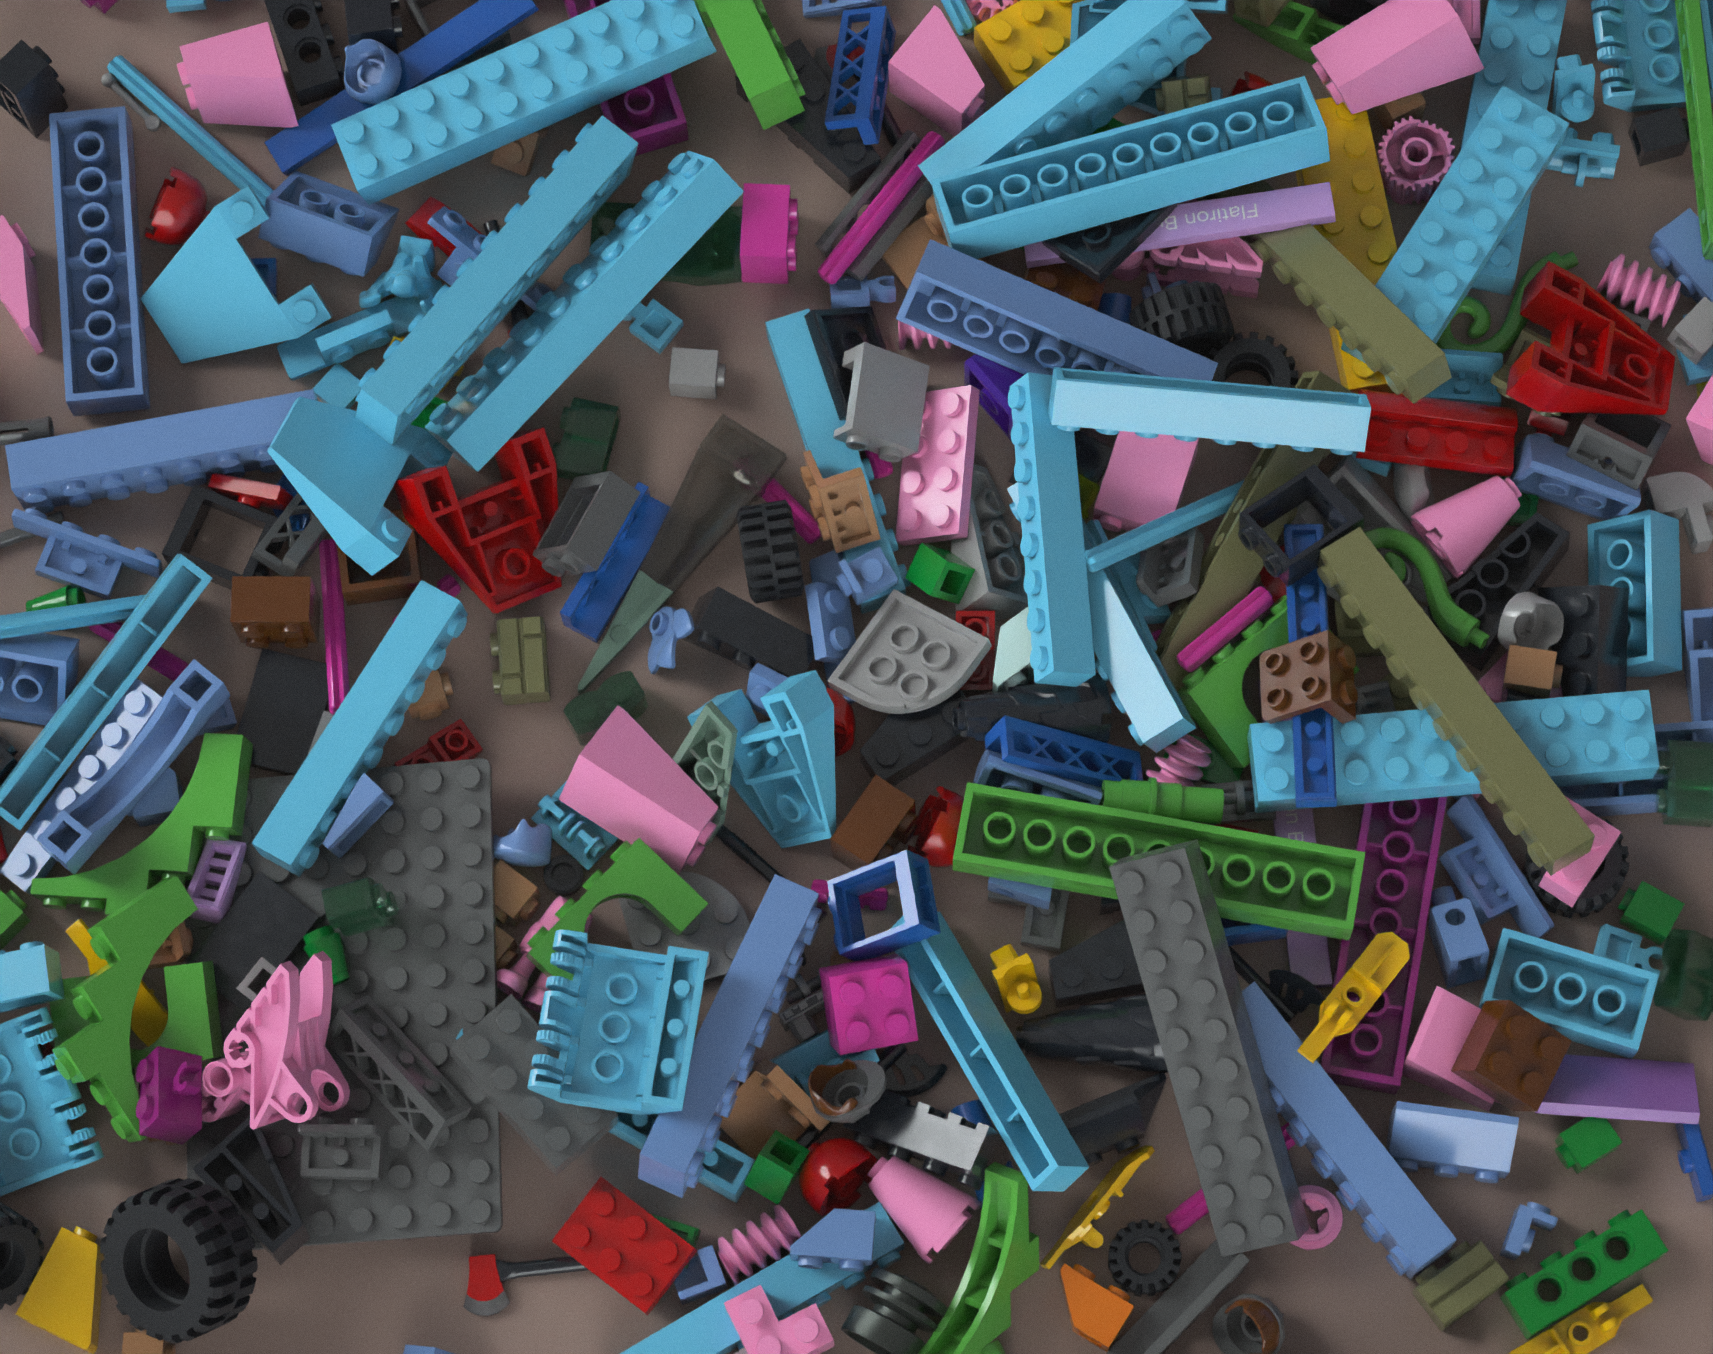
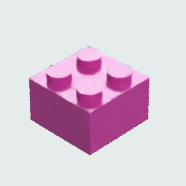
(768, 233)
(868, 1004)

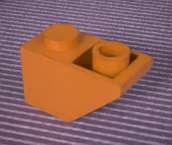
(1093, 1310)

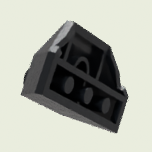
(1114, 1119)

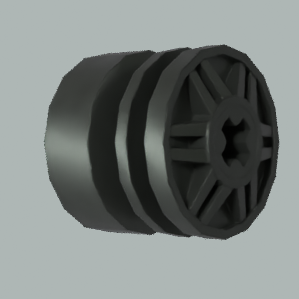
(896, 1315)

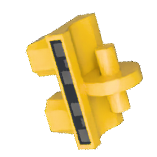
(1016, 981)

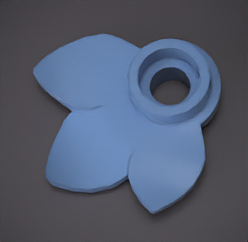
(666, 629)

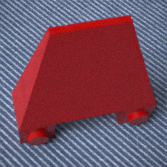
(1594, 356)
(493, 529)

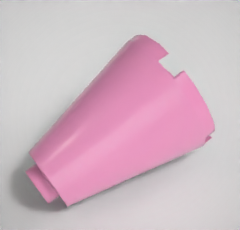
(1467, 522)
(921, 1205)

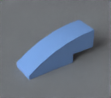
(1698, 660)

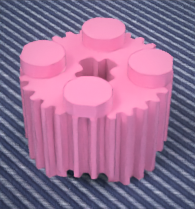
(1416, 180)

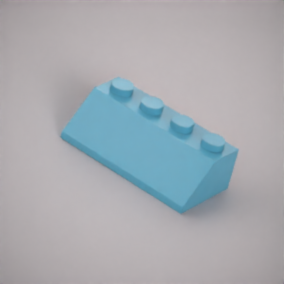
(1643, 556)

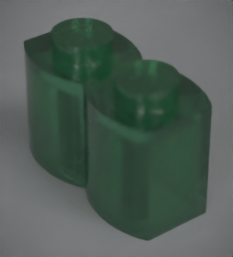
(587, 438)
(591, 709)
(1687, 783)
(359, 906)
(1686, 976)

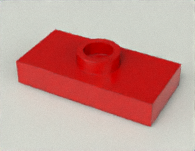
(250, 492)

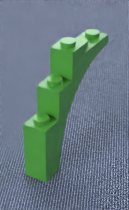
(210, 806)
(107, 997)
(999, 1263)

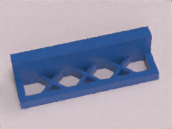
(878, 43)
(602, 591)
(1062, 752)

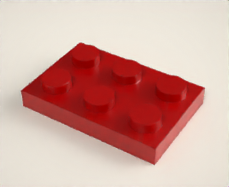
(624, 1245)

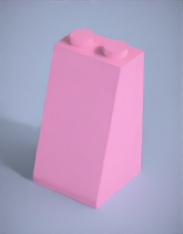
(1395, 53)
(640, 792)

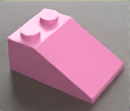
(20, 283)

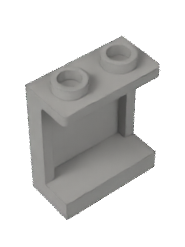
(883, 402)

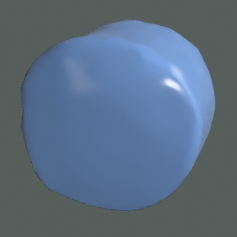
(371, 71)
(525, 845)

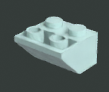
(1013, 654)

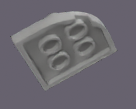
(908, 658)
(715, 930)

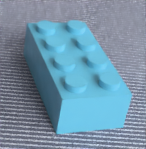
(1572, 991)

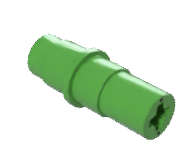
(1165, 799)

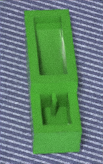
(1294, 30)

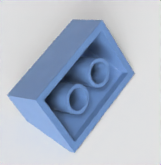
(327, 223)
(1549, 474)
(36, 676)
(1000, 774)
(1451, 1141)

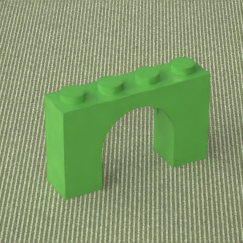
(1216, 694)
(635, 876)
(192, 1014)

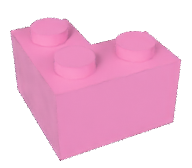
(1572, 880)
(764, 1334)

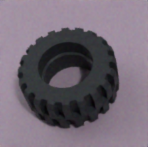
(213, 1246)

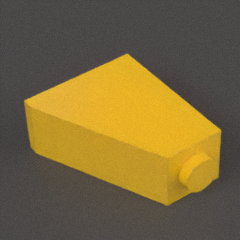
(68, 1290)

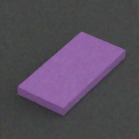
(1623, 1090)

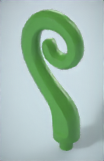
(1513, 322)
(1448, 616)

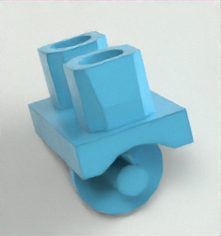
(1573, 89)
(1586, 158)

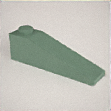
(709, 757)

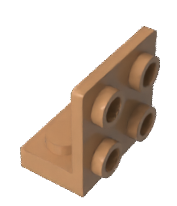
(909, 246)
(840, 506)
(767, 1104)

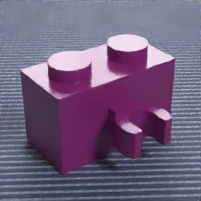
(169, 1095)

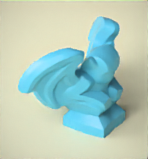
(407, 276)

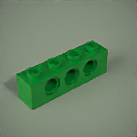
(1641, 1246)

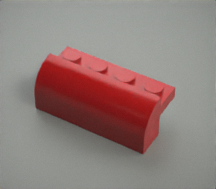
(1440, 434)

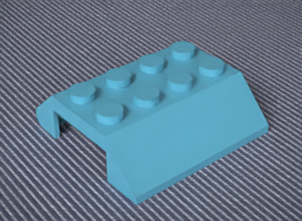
(1645, 49)
(618, 1026)
(35, 1108)

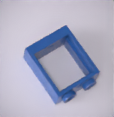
(916, 899)

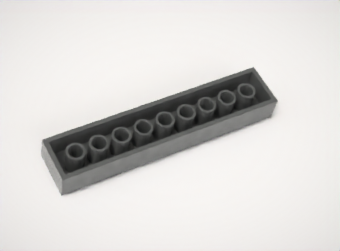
(1209, 1048)

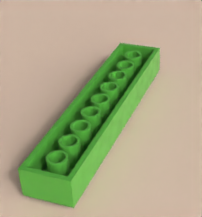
(1075, 842)

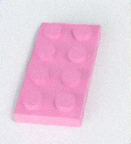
(939, 476)

